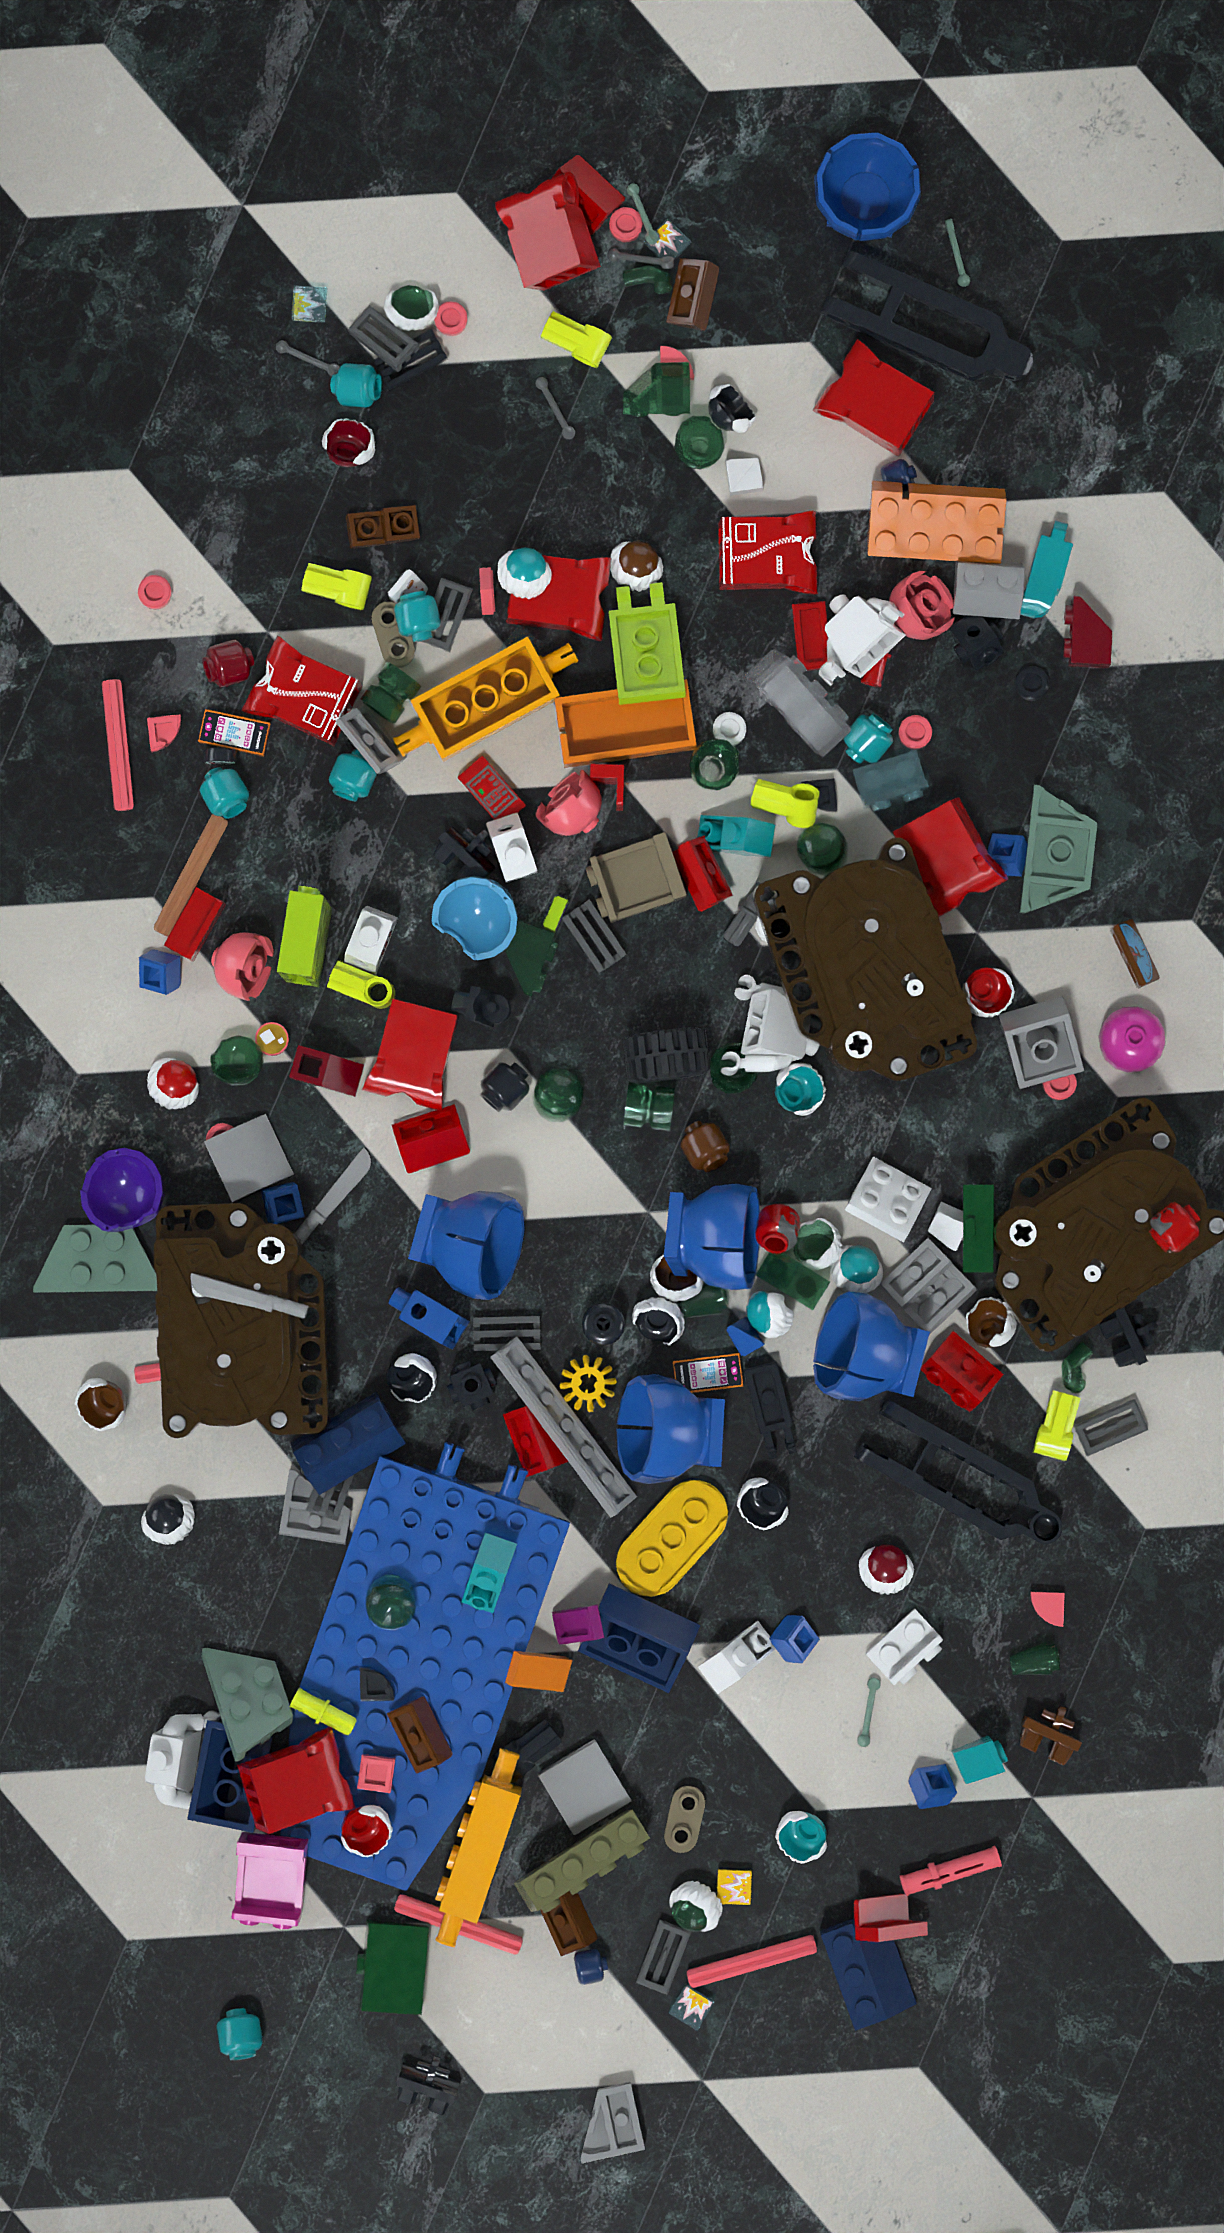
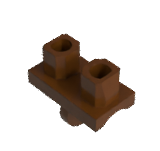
(1063, 1744)

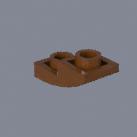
(382, 526)

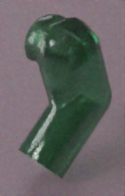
(649, 274)
(1072, 1368)

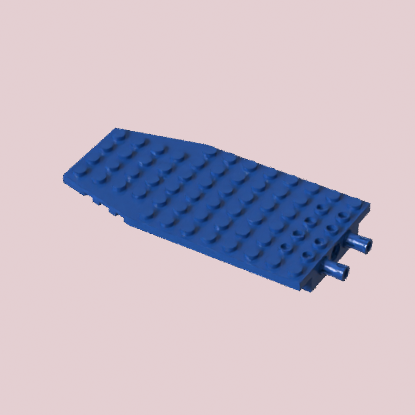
(454, 1655)

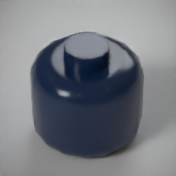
(899, 472)
(590, 1966)

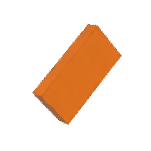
(538, 1671)

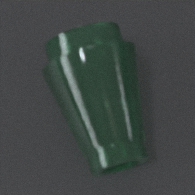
(708, 1301)
(1036, 1661)

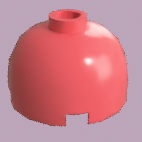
(924, 604)
(573, 806)
(241, 964)

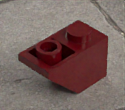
(1089, 637)
(326, 1071)

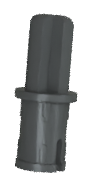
(745, 918)

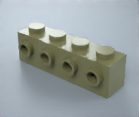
(581, 1861)

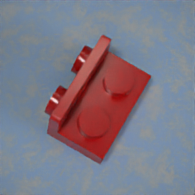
(961, 1372)

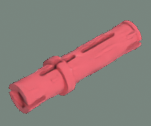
(949, 1871)

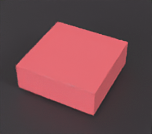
(376, 1773)

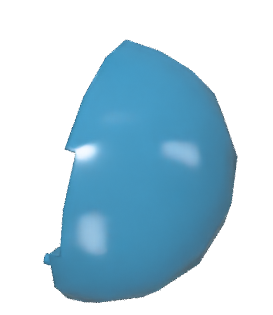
(476, 915)

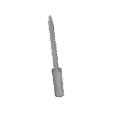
(346, 1182)
(232, 1293)

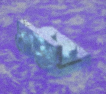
(890, 780)

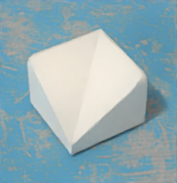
(744, 476)
(947, 1225)

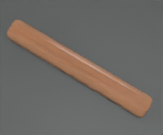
(190, 875)

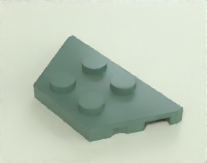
(1056, 852)
(96, 1262)
(247, 1698)

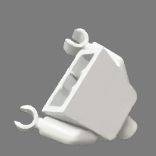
(859, 635)
(770, 1031)
(175, 1757)

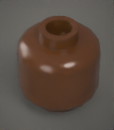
(705, 1146)

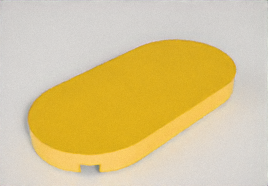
(672, 1538)

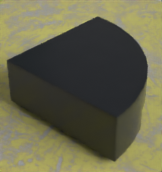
(827, 794)
(375, 1686)

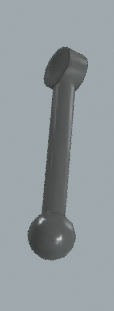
(665, 262)
(283, 347)
(568, 432)

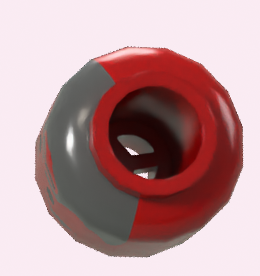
(1175, 1227)
(777, 1228)

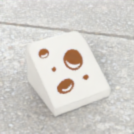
(406, 584)

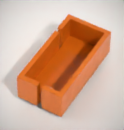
(936, 522)
(608, 732)

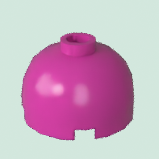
(1132, 1039)

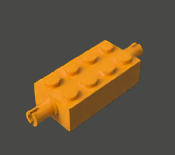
(485, 699)
(480, 1849)

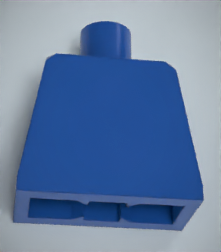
(438, 1323)

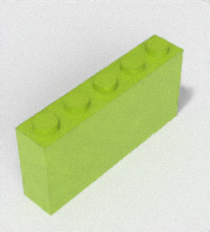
(304, 937)

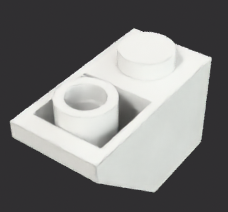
(737, 1657)

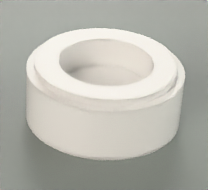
(729, 727)

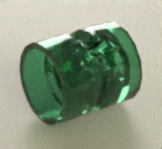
(390, 693)
(649, 1106)

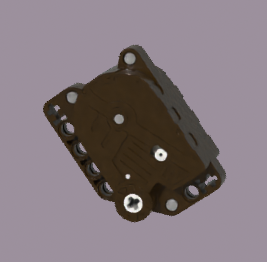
(870, 963)
(1090, 1230)
(228, 1358)

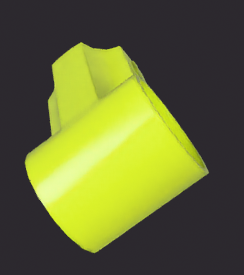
(583, 342)
(345, 587)
(795, 802)
(358, 984)
(1056, 1433)

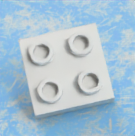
(888, 1199)

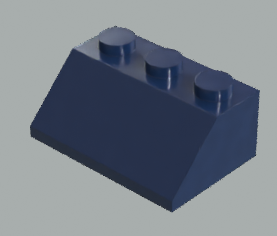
(347, 1444)
(641, 1638)
(218, 1788)
(867, 1975)

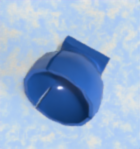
(867, 186)
(714, 1236)
(471, 1241)
(871, 1345)
(683, 1433)

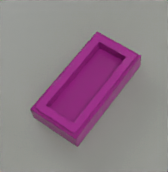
(577, 1624)

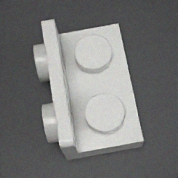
(905, 1647)

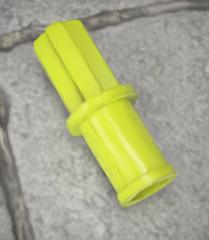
(323, 1712)

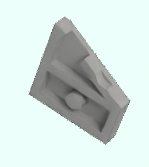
(308, 1525)
(613, 2125)

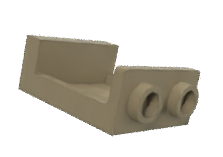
(636, 878)

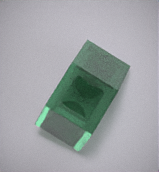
(660, 391)
(528, 954)
(793, 1279)

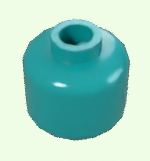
(356, 385)
(417, 615)
(868, 738)
(352, 776)
(224, 792)
(239, 2034)

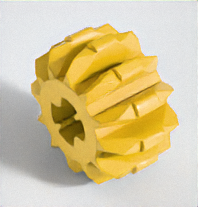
(599, 1385)

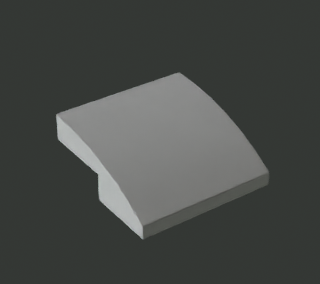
(371, 739)
(248, 1158)
(928, 1286)
(584, 1787)

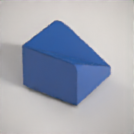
(1008, 852)
(159, 971)
(282, 1203)
(744, 1336)
(794, 1639)
(932, 1786)

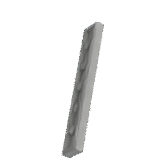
(563, 1427)

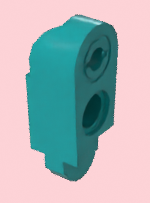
(1046, 572)

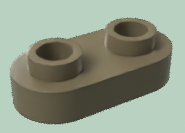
(389, 635)
(684, 1819)

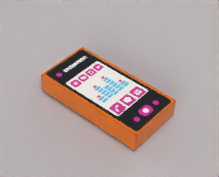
(234, 732)
(709, 1372)

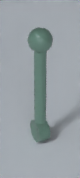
(651, 236)
(963, 279)
(873, 1684)

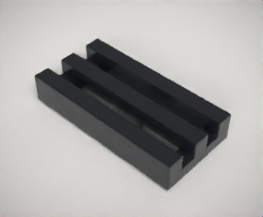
(435, 346)

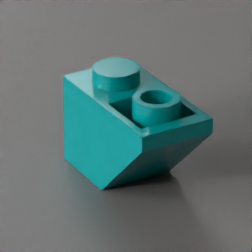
(737, 835)
(489, 1573)
(980, 1759)

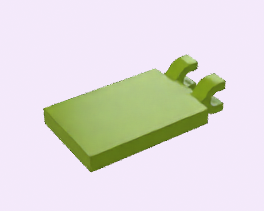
(646, 649)

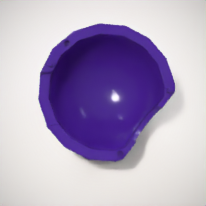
(122, 1190)

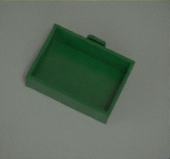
(978, 1228)
(393, 1967)

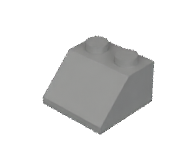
(988, 589)
(1041, 1042)

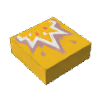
(734, 1886)

